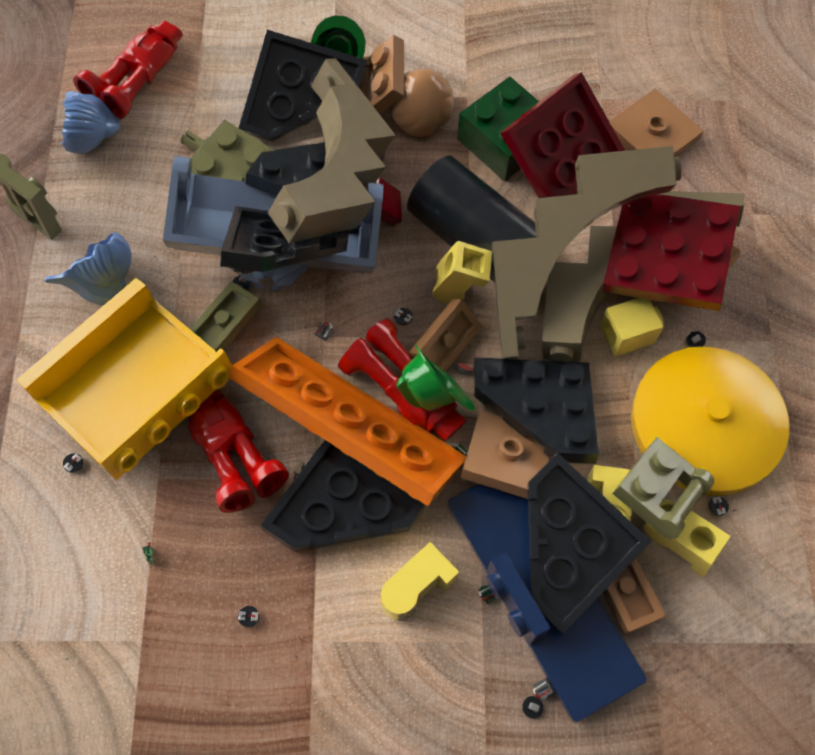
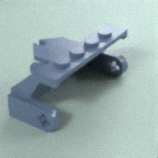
(202, 211)

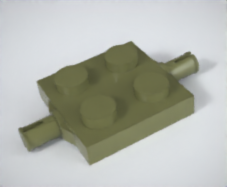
(225, 153)

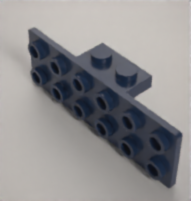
(587, 662)

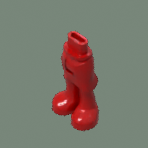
(140, 61)
(362, 358)
(220, 430)

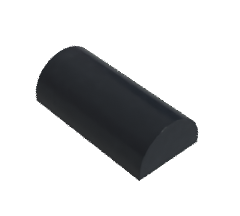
(466, 208)

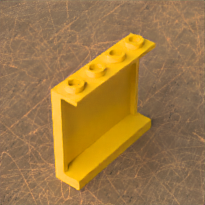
(126, 378)

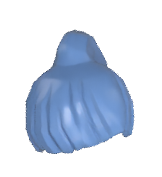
(86, 122)
(100, 272)

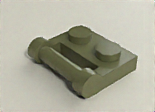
(28, 199)
(651, 481)

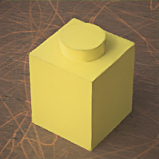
(631, 325)

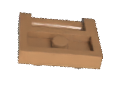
(387, 69)

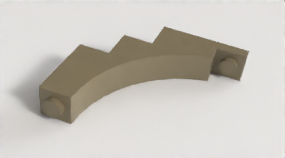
(354, 143)
(602, 185)
(577, 288)

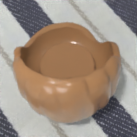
(425, 103)

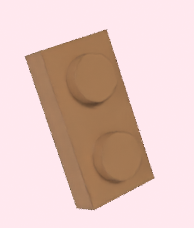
(448, 334)
(634, 599)

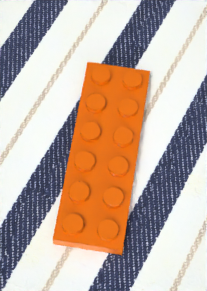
(349, 419)

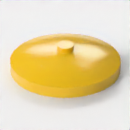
(713, 414)

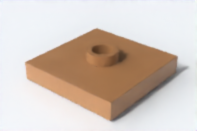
(655, 124)
(502, 456)

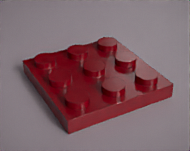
(556, 133)
(672, 250)

